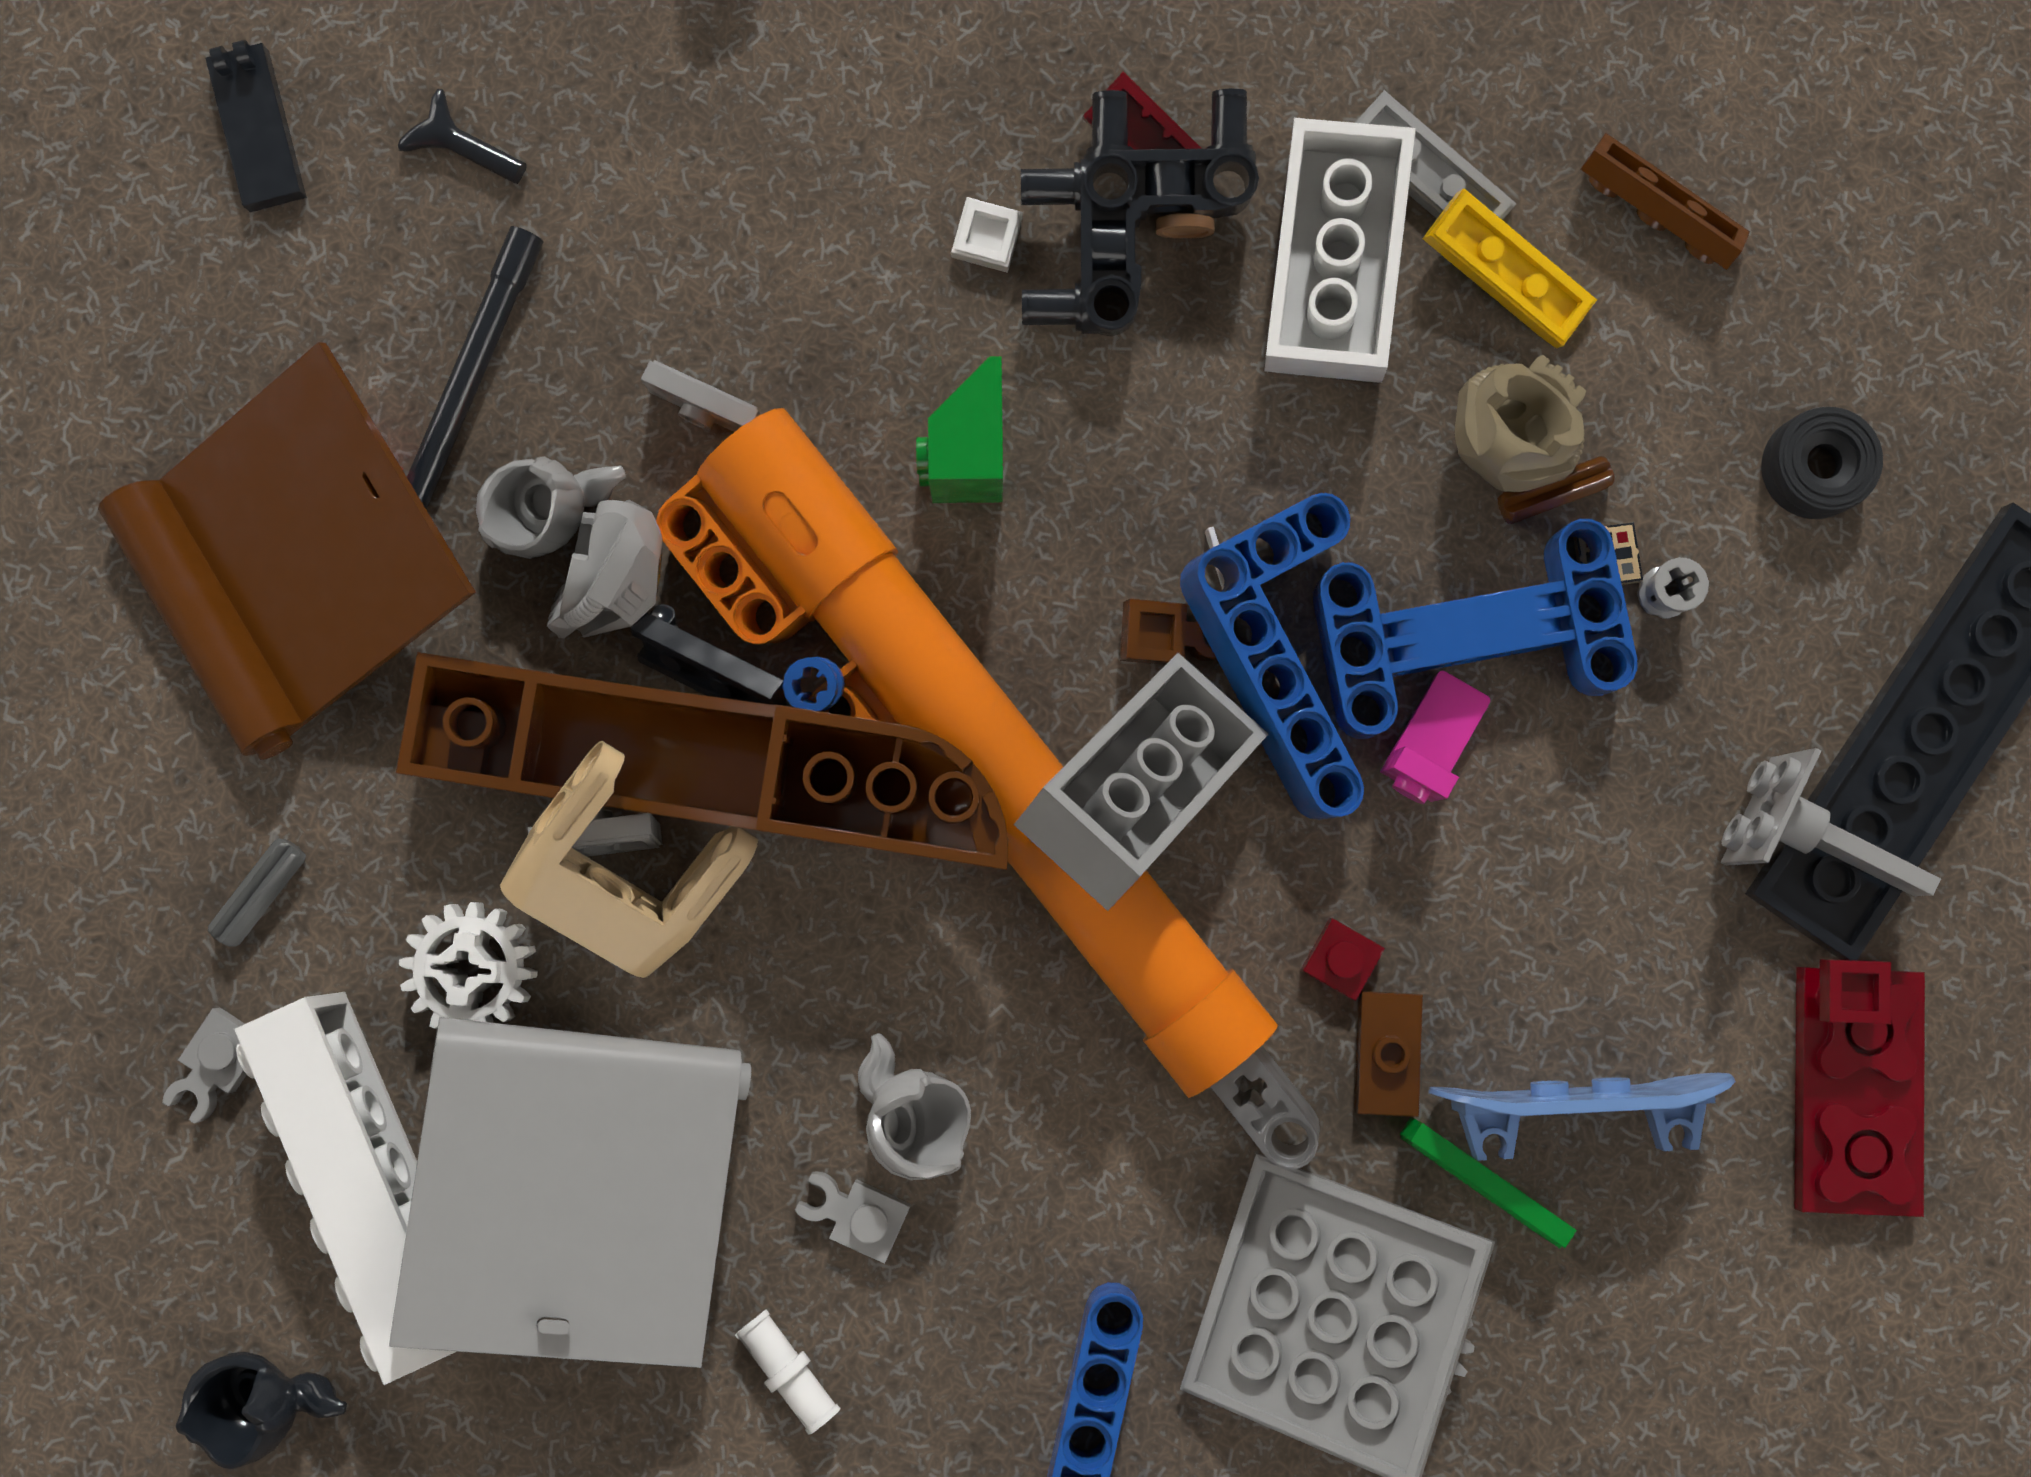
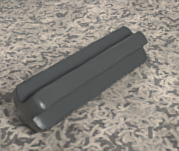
(256, 892)

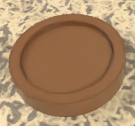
(1185, 226)

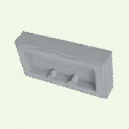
(698, 401)
(618, 834)

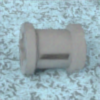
(1676, 570)

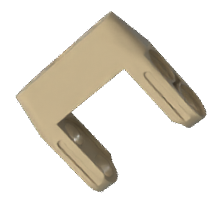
(597, 905)

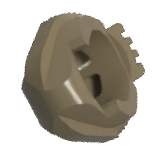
(1520, 425)

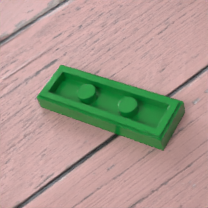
(1487, 1183)

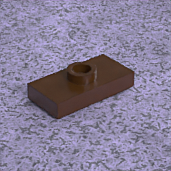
(1388, 1053)

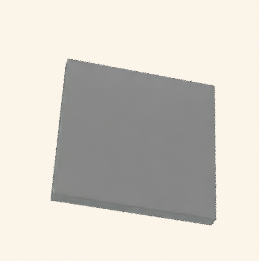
(1337, 1319)

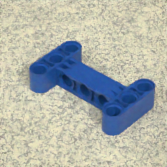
(1479, 628)

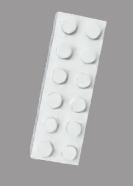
(342, 1156)

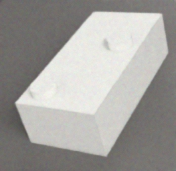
(1339, 250)

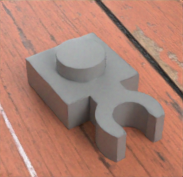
(212, 1062)
(864, 1219)

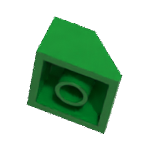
(965, 441)

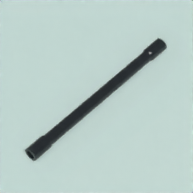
(507, 281)

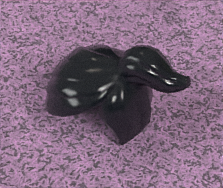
(245, 1422)

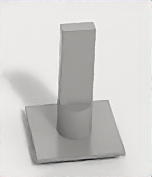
(1783, 816)

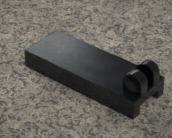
(255, 125)
(700, 663)

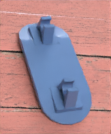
(1664, 1101)

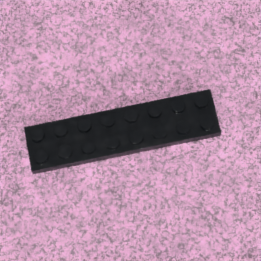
(1916, 744)

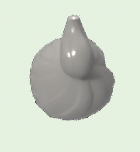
(555, 496)
(914, 1118)

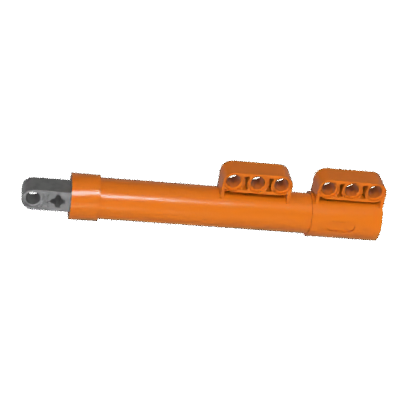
(825, 559)

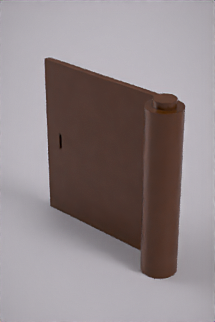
(288, 554)

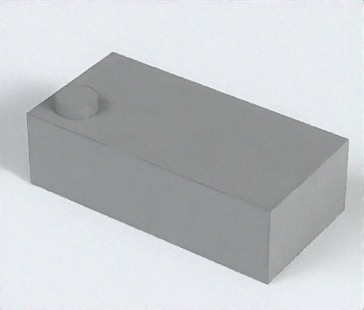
(1140, 780)

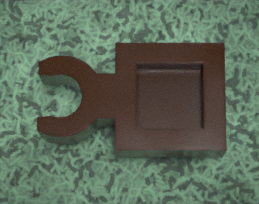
(1158, 631)

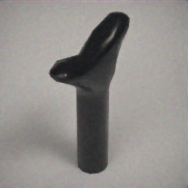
(441, 132)

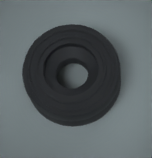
(1846, 438)

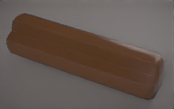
(1583, 481)

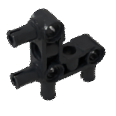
(1156, 184)

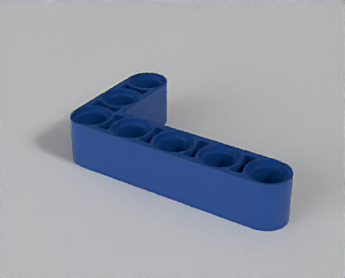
(1273, 652)
(1093, 1406)

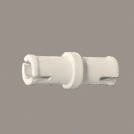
(787, 1372)

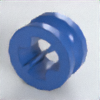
(801, 670)

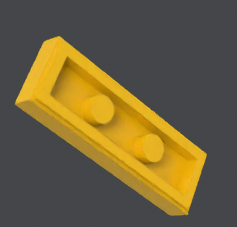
(1509, 268)

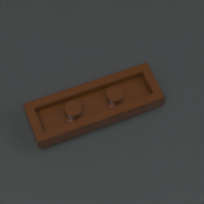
(1665, 202)

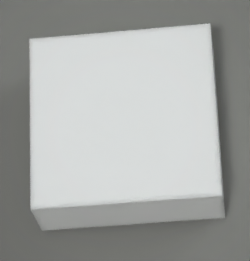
(987, 234)

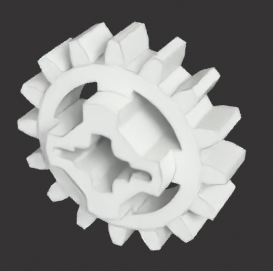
(469, 943)

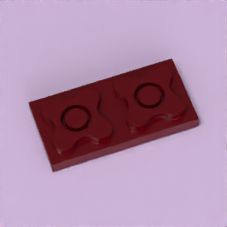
(1860, 1105)

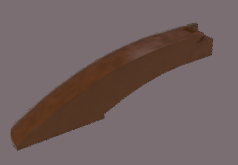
(704, 759)

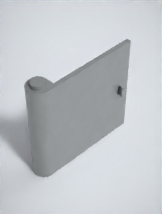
(568, 1189)

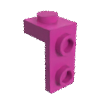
(1435, 739)

